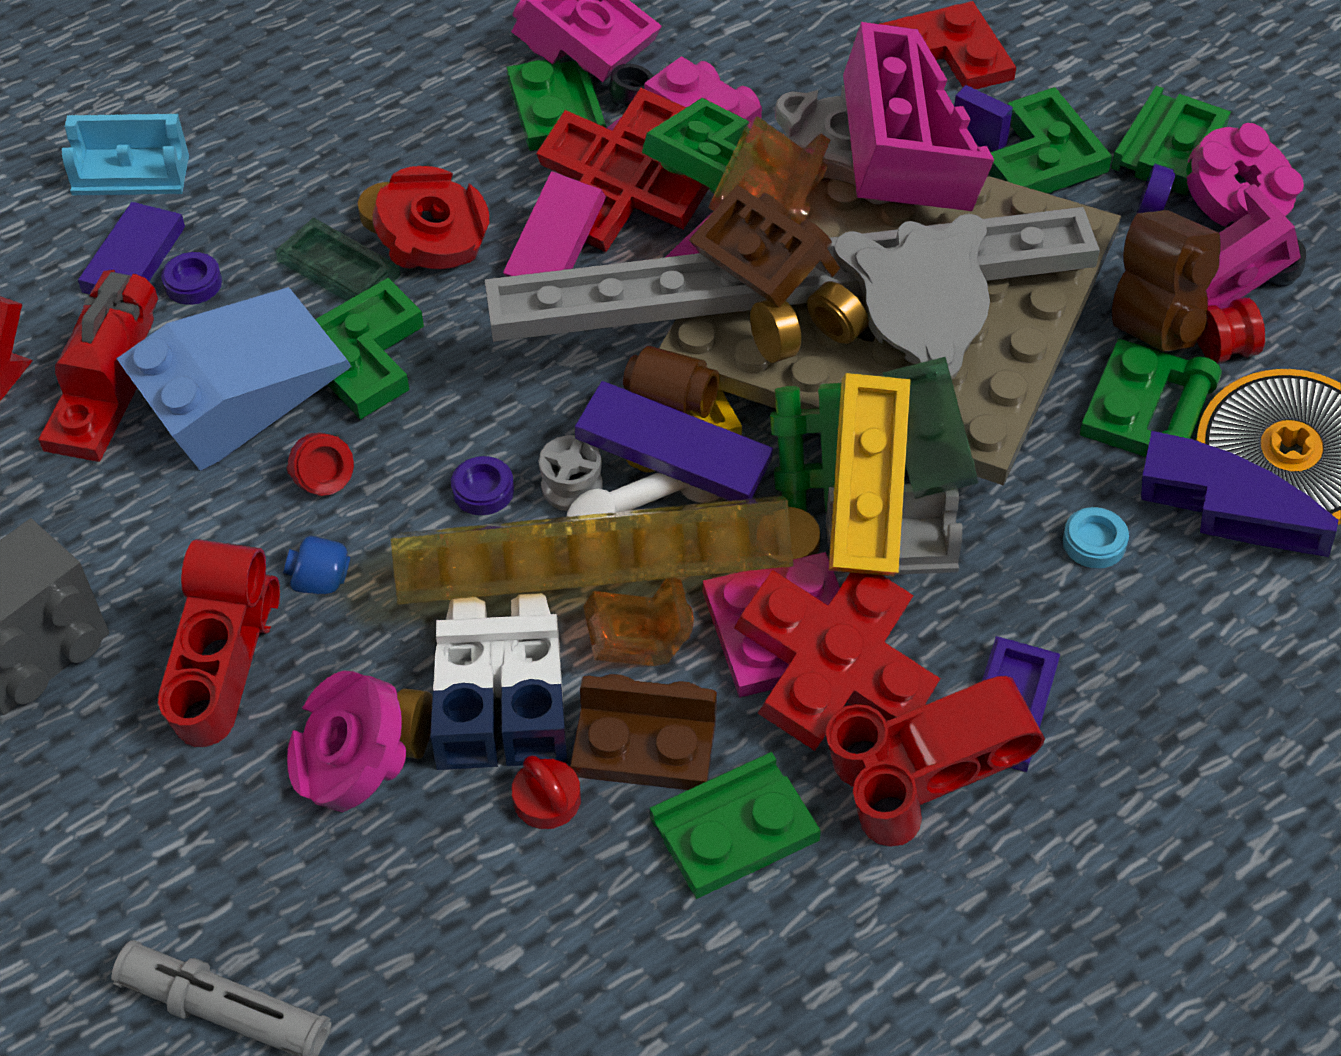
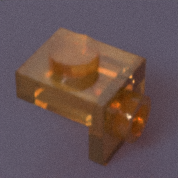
(639, 627)

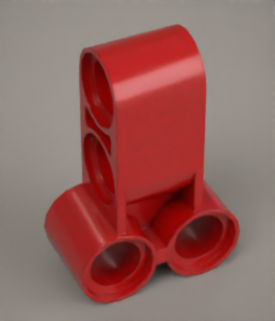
(225, 600)
(929, 751)

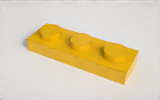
(869, 475)

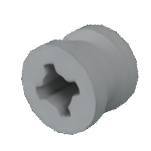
(563, 459)

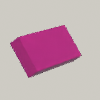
(556, 227)

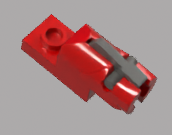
(88, 372)

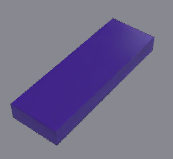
(673, 443)

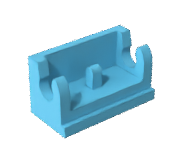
(125, 154)

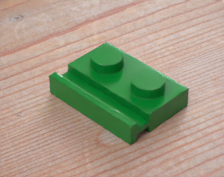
(546, 91)
(1167, 135)
(734, 825)

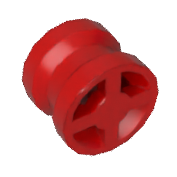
(1233, 331)

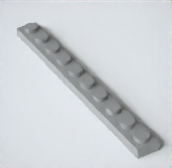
(698, 287)

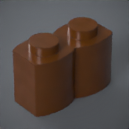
(1166, 280)

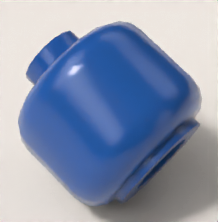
(317, 566)

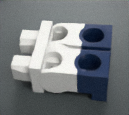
(492, 660)

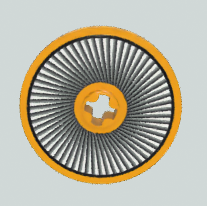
(1284, 408)

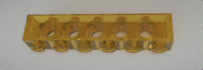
(592, 549)

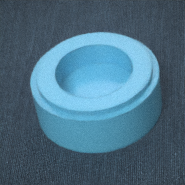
(1095, 537)

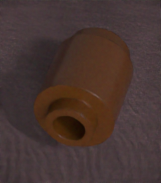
(673, 380)

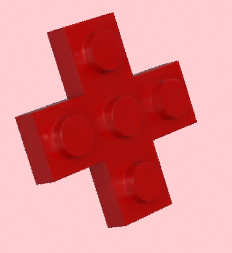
(619, 167)
(834, 652)

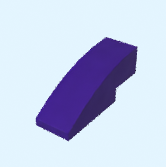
(1235, 496)

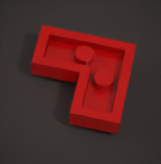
(965, 43)

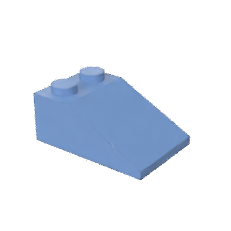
(232, 371)

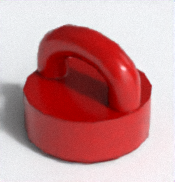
(320, 463)
(546, 793)

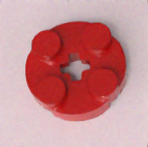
(422, 242)

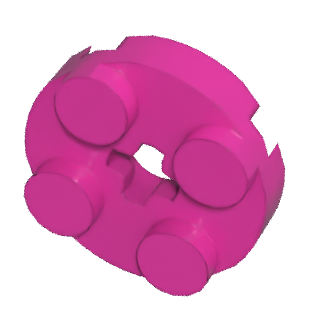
(1245, 153)
(347, 741)

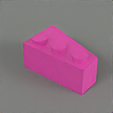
(904, 127)

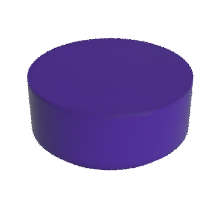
(1156, 189)
(191, 278)
(482, 485)

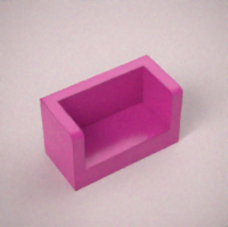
(1253, 250)

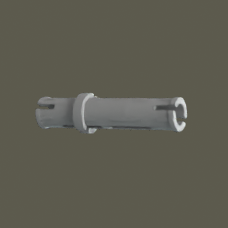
(196, 991)

